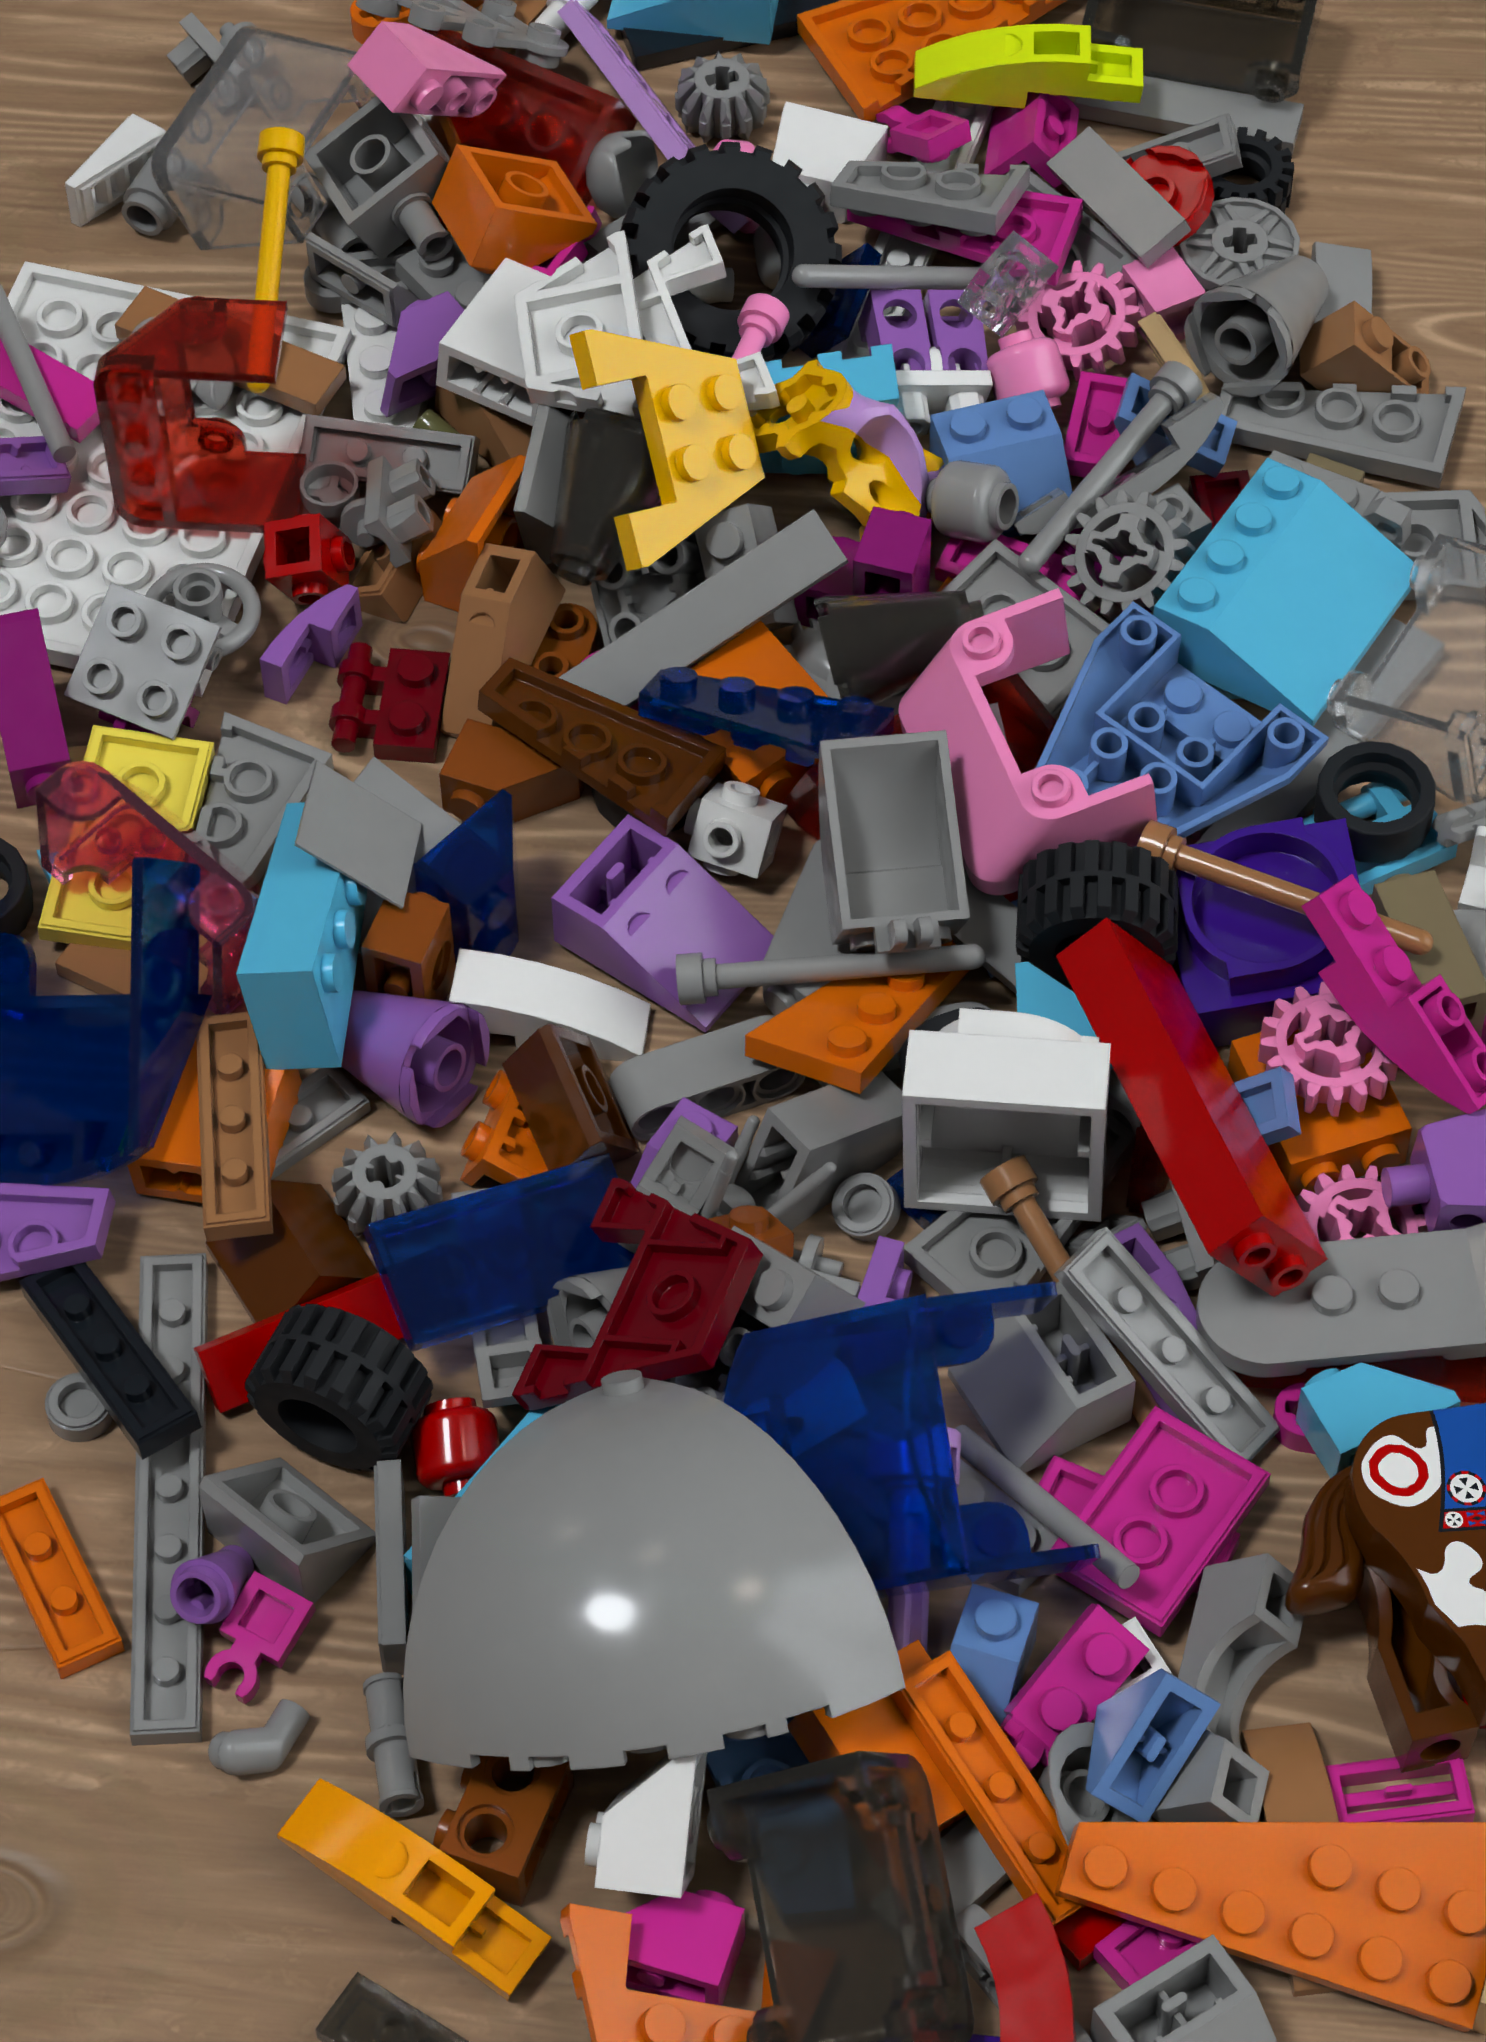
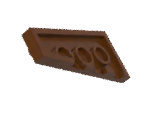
(624, 756)

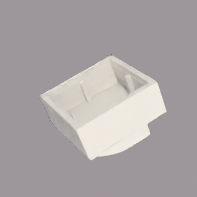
(1002, 1091)

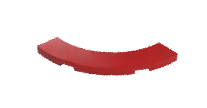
(1029, 1974)

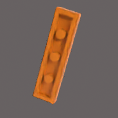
(988, 1779)

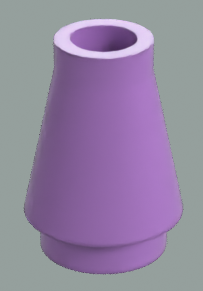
(209, 1585)

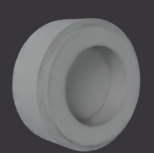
(866, 1206)
(75, 1410)

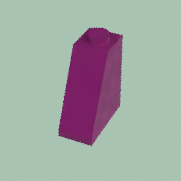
(28, 706)

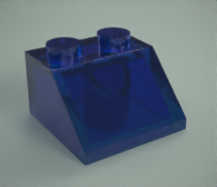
(478, 878)

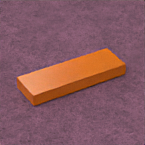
(55, 1581)

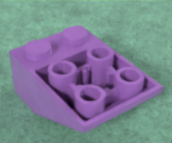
(642, 905)

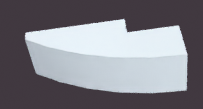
(526, 995)

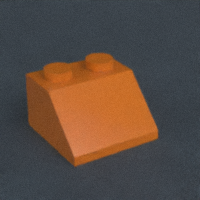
(509, 208)
(475, 518)

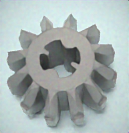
(722, 97)
(384, 1182)

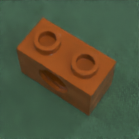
(410, 949)

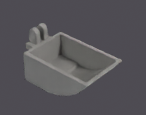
(891, 842)

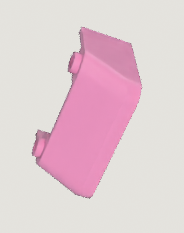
(1001, 812)

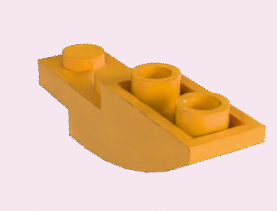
(416, 1885)

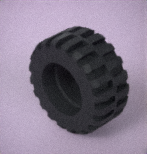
(753, 188)

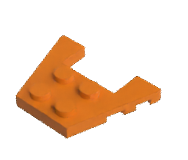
(617, 2014)

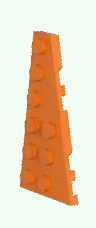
(1338, 1903)

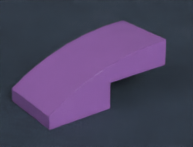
(316, 634)

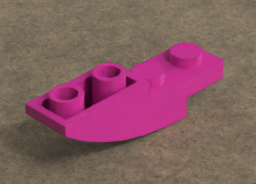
(1409, 1021)

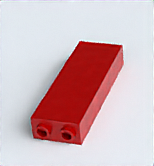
(1191, 1110)

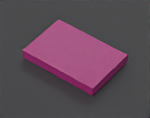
(1170, 1511)

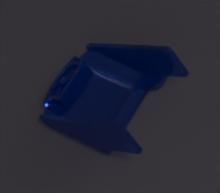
(98, 1072)
(868, 1426)

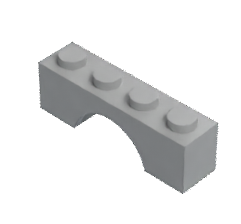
(1231, 1642)

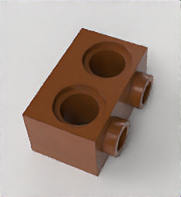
(518, 1818)

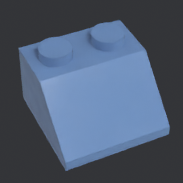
(1008, 433)

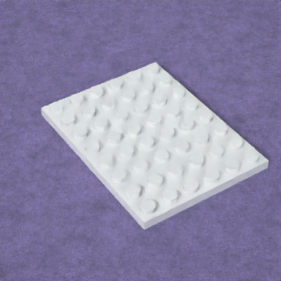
(74, 543)

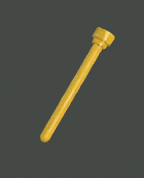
(280, 154)

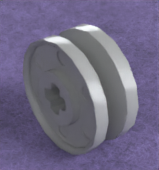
(1238, 240)

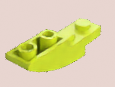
(1009, 61)

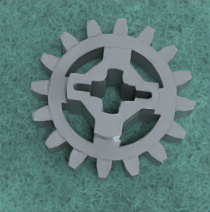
(1120, 532)

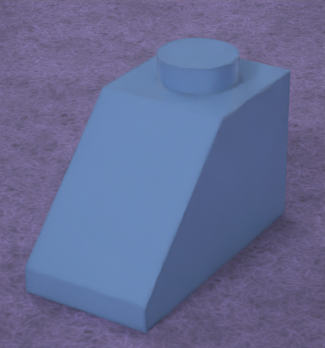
(995, 1644)

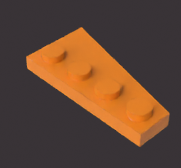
(850, 1026)

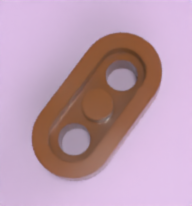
(567, 648)

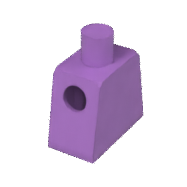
(1444, 1173)

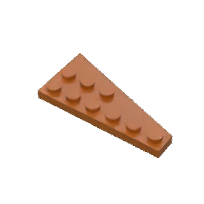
(873, 43)

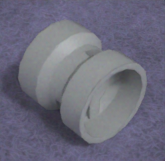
(328, 489)

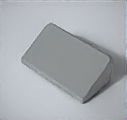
(356, 281)

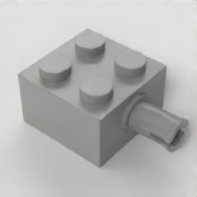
(384, 178)

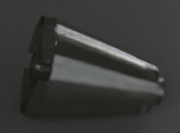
(601, 477)
(888, 639)

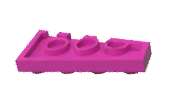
(1040, 218)

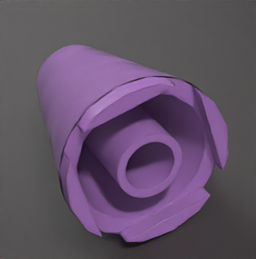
(416, 1053)

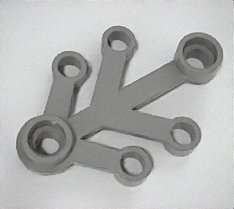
(487, 28)

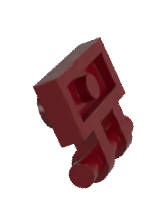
(410, 703)

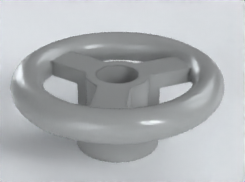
(200, 593)

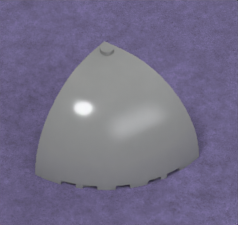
(637, 1589)

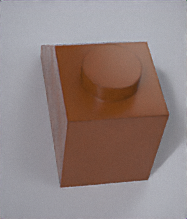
(496, 759)

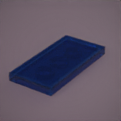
(492, 1252)

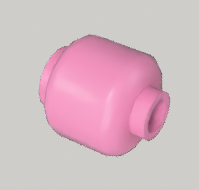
(1027, 367)

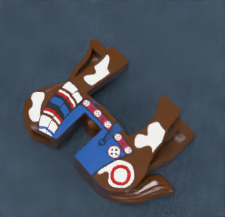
(1411, 1549)

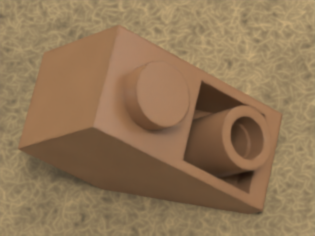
(1362, 351)

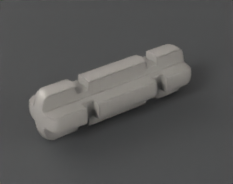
(1460, 824)

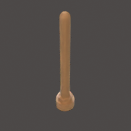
(1165, 843)
(1015, 1191)

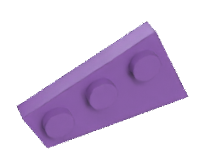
(51, 1227)

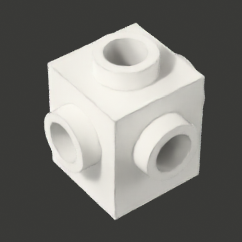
(734, 829)

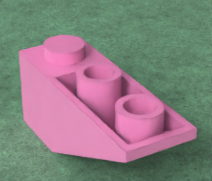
(423, 73)

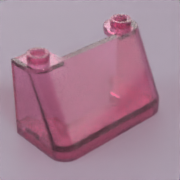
(104, 822)

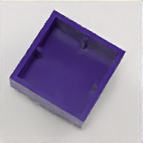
(1248, 952)

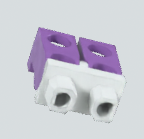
(935, 356)

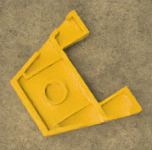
(693, 431)

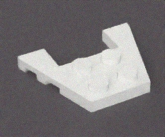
(683, 270)

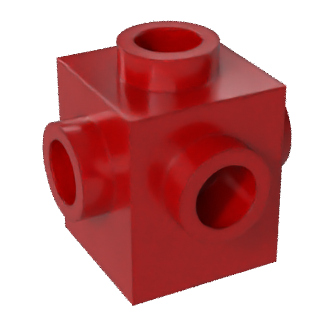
(306, 557)

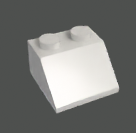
(651, 1830)

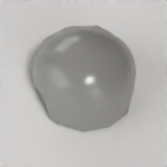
(619, 169)

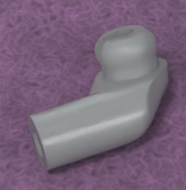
(259, 1748)

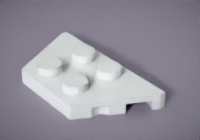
(573, 300)

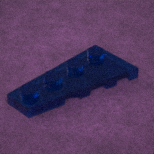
(760, 714)

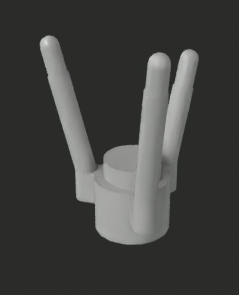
(727, 1196)

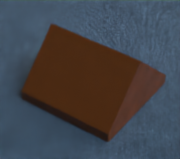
(568, 1099)
(302, 1258)

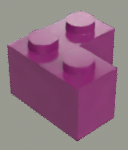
(886, 560)

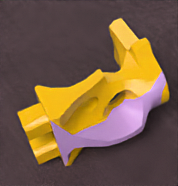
(825, 421)

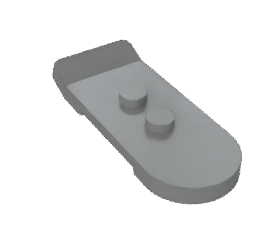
(1361, 1305)

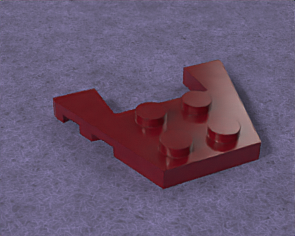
(668, 1308)

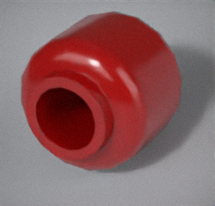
(452, 1443)

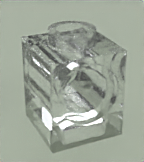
(1007, 284)

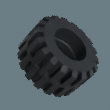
(1083, 884)
(338, 1387)

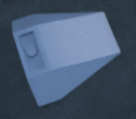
(1150, 715)

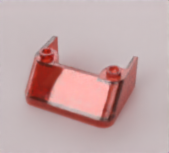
(185, 468)

